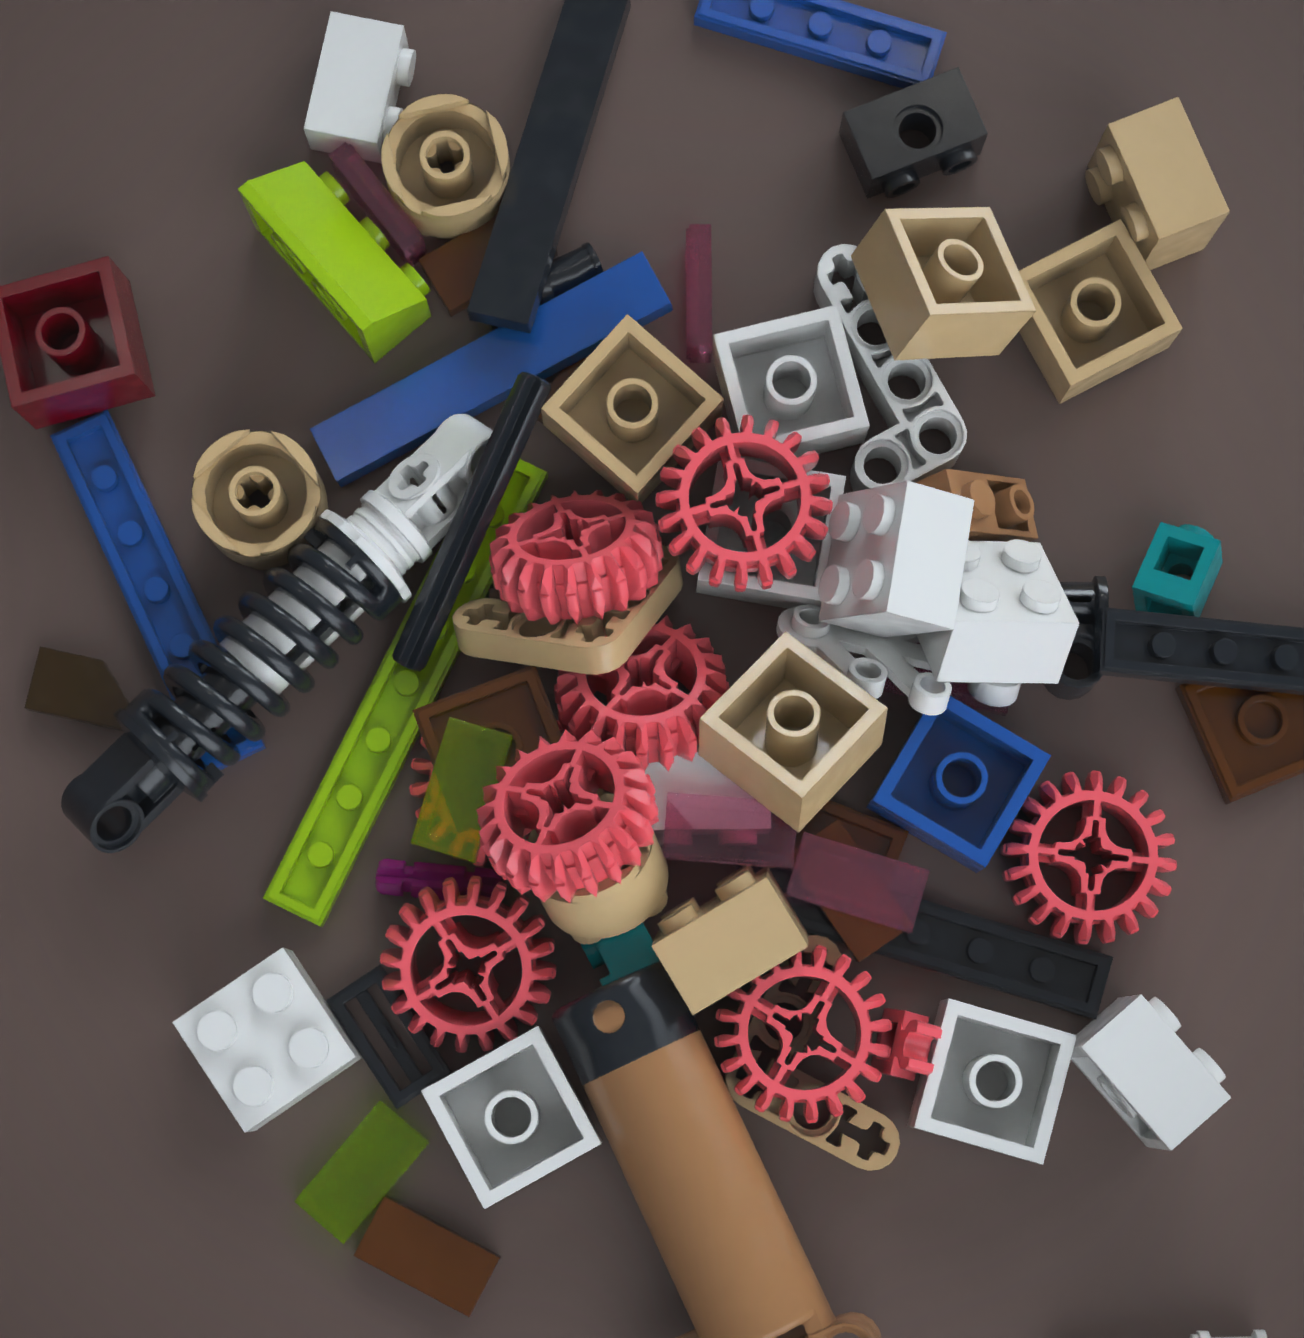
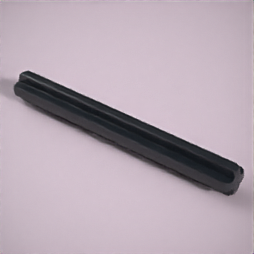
(471, 521)

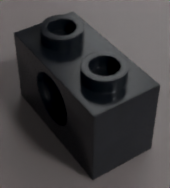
(936, 107)

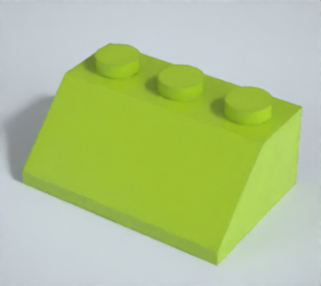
(338, 256)

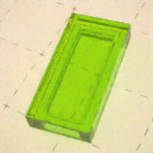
(455, 789)
(362, 1171)

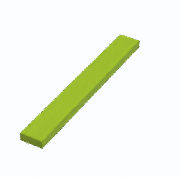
(380, 743)

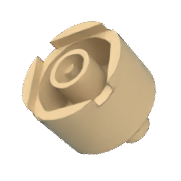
(438, 132)
(248, 463)
(617, 905)

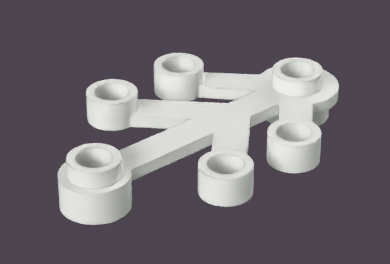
(885, 658)

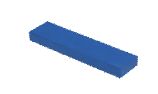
(831, 35)

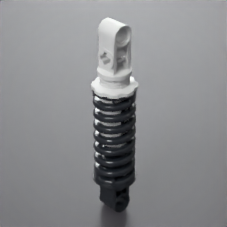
(281, 634)

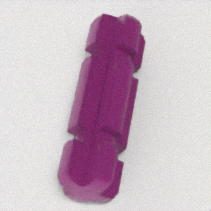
(395, 878)

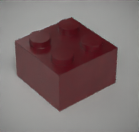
(72, 343)

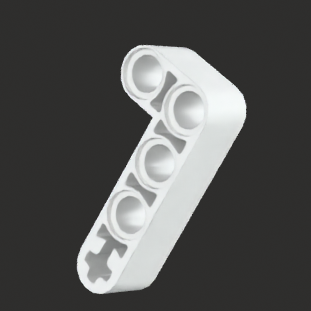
(875, 368)

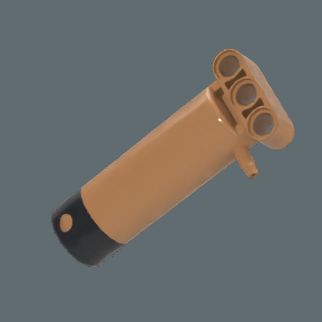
(694, 1165)

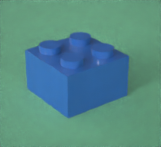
(959, 783)

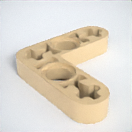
(493, 632)
(863, 1116)

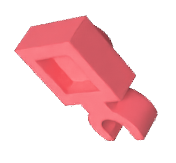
(909, 1045)

